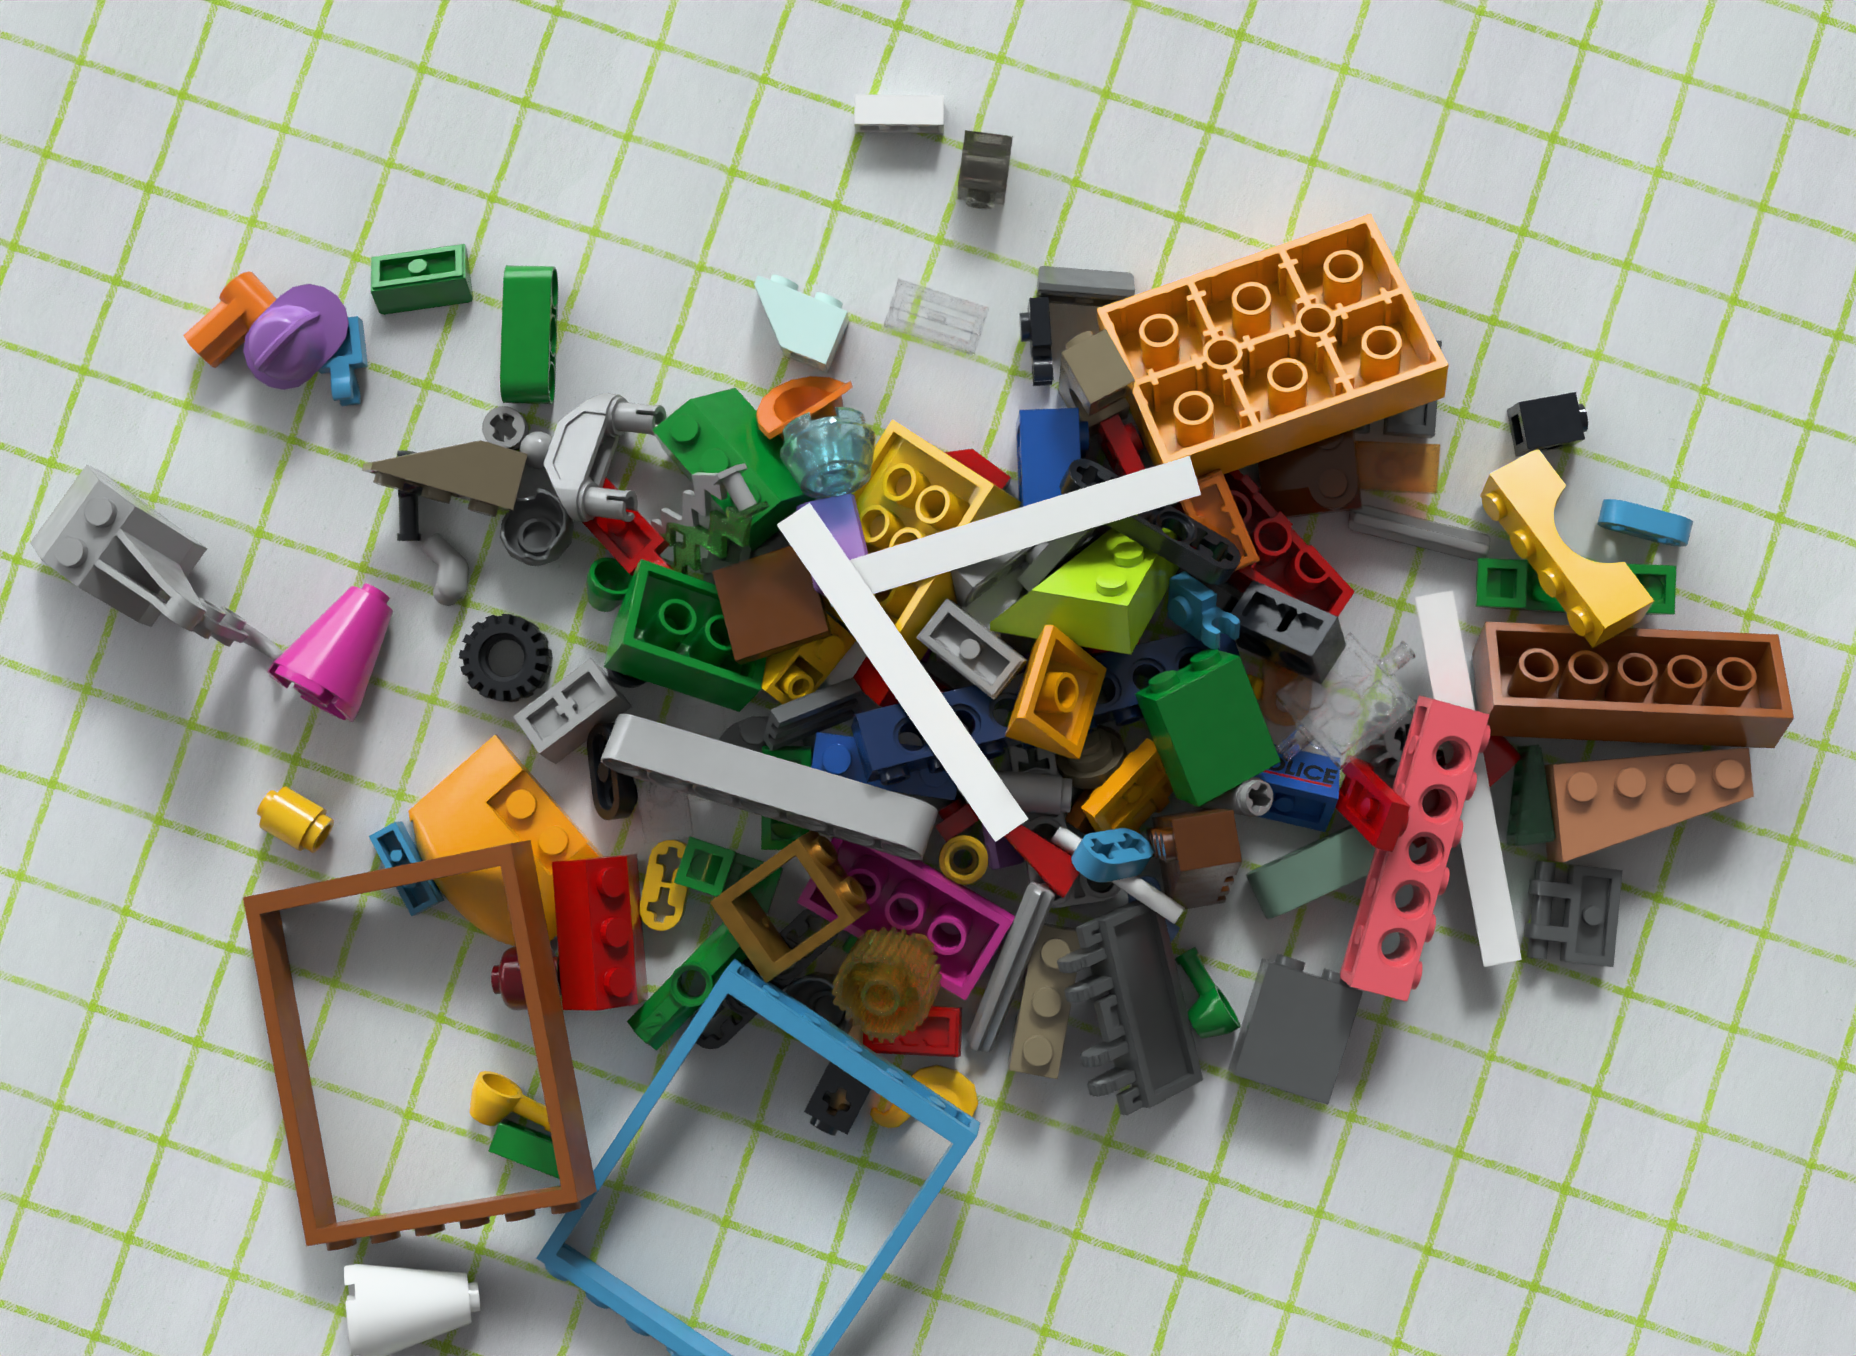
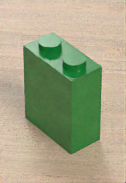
(1207, 726)

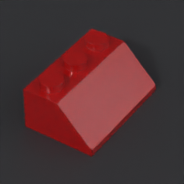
(599, 932)

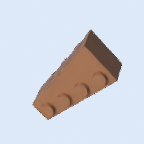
(1631, 796)

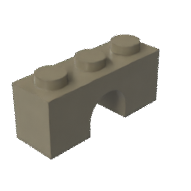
(1095, 379)
(1043, 1007)

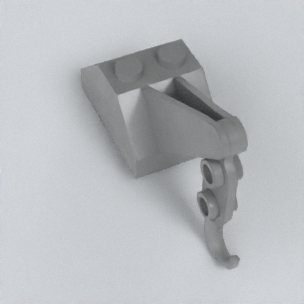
(134, 560)

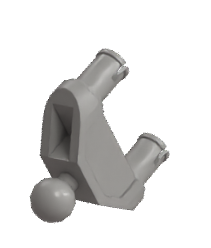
(583, 451)

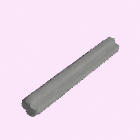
(1010, 966)

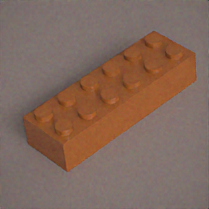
(1633, 685)

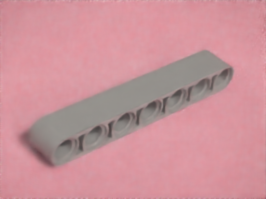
(770, 786)

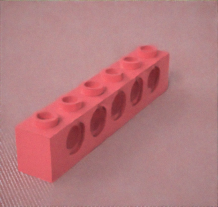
(1377, 914)

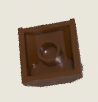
(1314, 478)

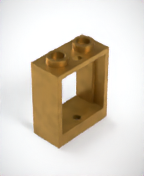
(755, 930)

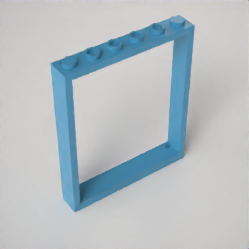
(840, 1049)

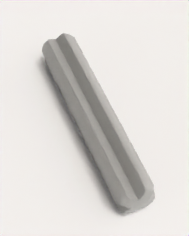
(1419, 532)

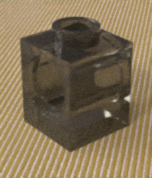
(984, 169)

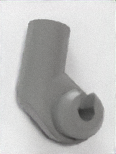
(452, 570)

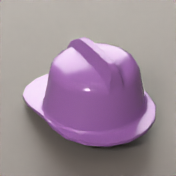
(296, 336)

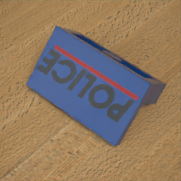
(1303, 790)

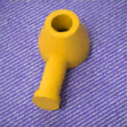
(497, 1096)

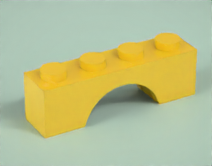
(1595, 595)

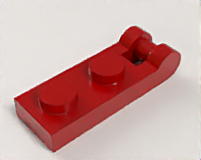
(1372, 805)

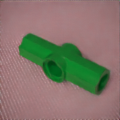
(670, 1003)

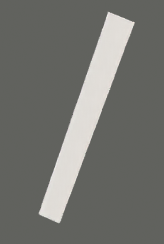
(1028, 525)
(902, 672)
(1480, 835)

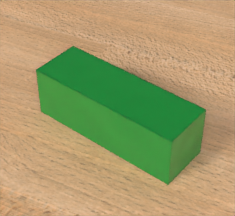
(525, 1147)

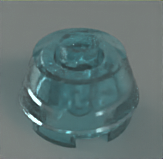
(829, 453)

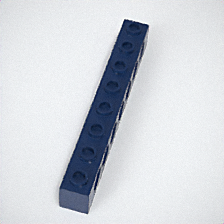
(890, 762)

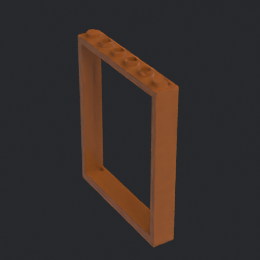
(546, 1024)

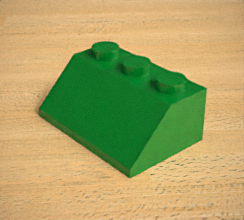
(723, 432)
(678, 639)

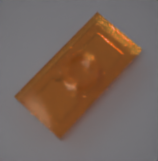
(1398, 467)

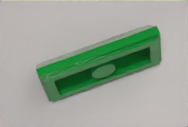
(421, 279)

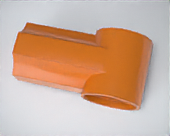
(229, 321)

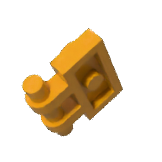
(1130, 792)

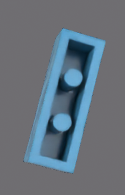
(398, 849)

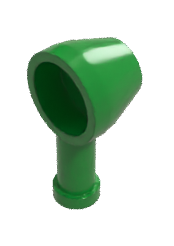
(607, 584)
(1211, 1012)

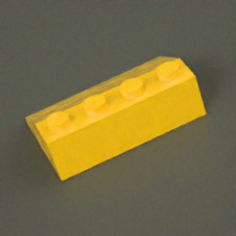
(911, 496)

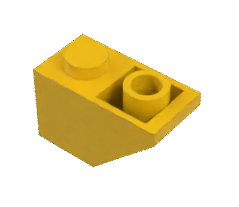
(805, 667)

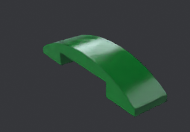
(1516, 586)

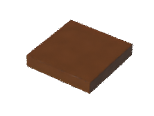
(770, 605)

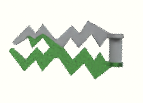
(733, 526)

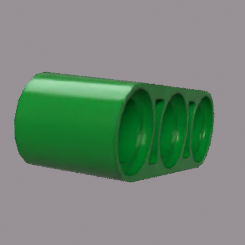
(529, 334)

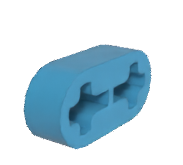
(1645, 522)
(1112, 855)

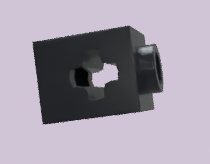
(1547, 423)
(830, 1119)

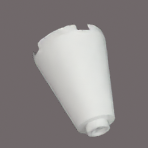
(404, 1306)

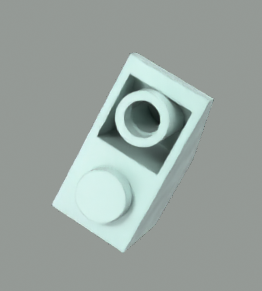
(803, 325)

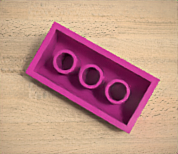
(923, 902)

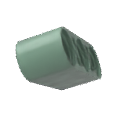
(1311, 871)

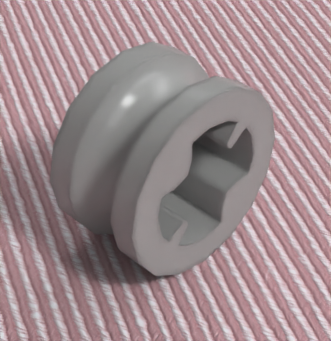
(519, 424)

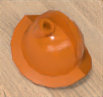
(799, 397)

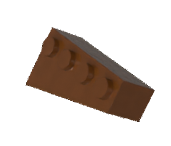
(1196, 855)

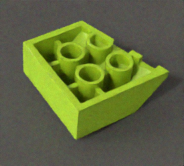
(1097, 596)

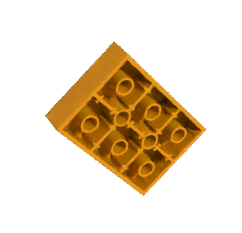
(1275, 350)

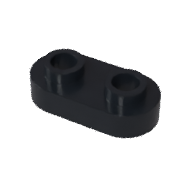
(611, 791)

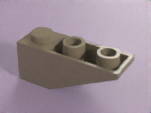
(469, 471)

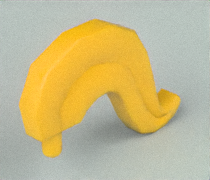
(942, 1080)

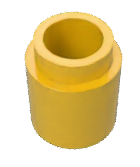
(294, 819)
(974, 870)

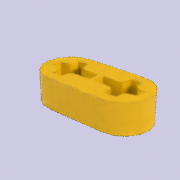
(654, 885)

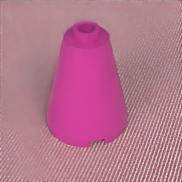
(337, 652)

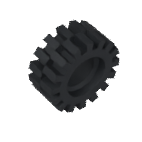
(477, 651)

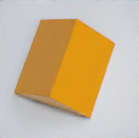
(1056, 695)

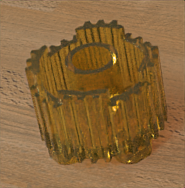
(888, 982)

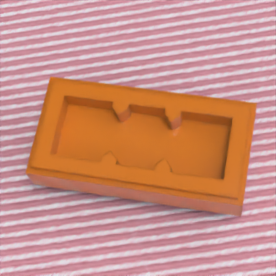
(1219, 512)

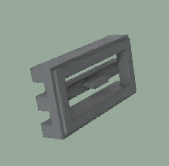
(811, 714)

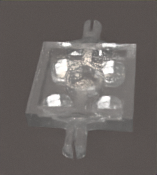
(1350, 706)

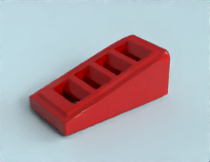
(1045, 858)

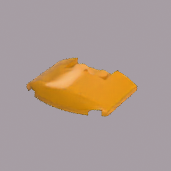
(489, 805)

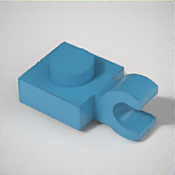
(342, 364)
(1195, 610)

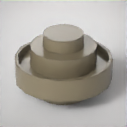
(1099, 759)

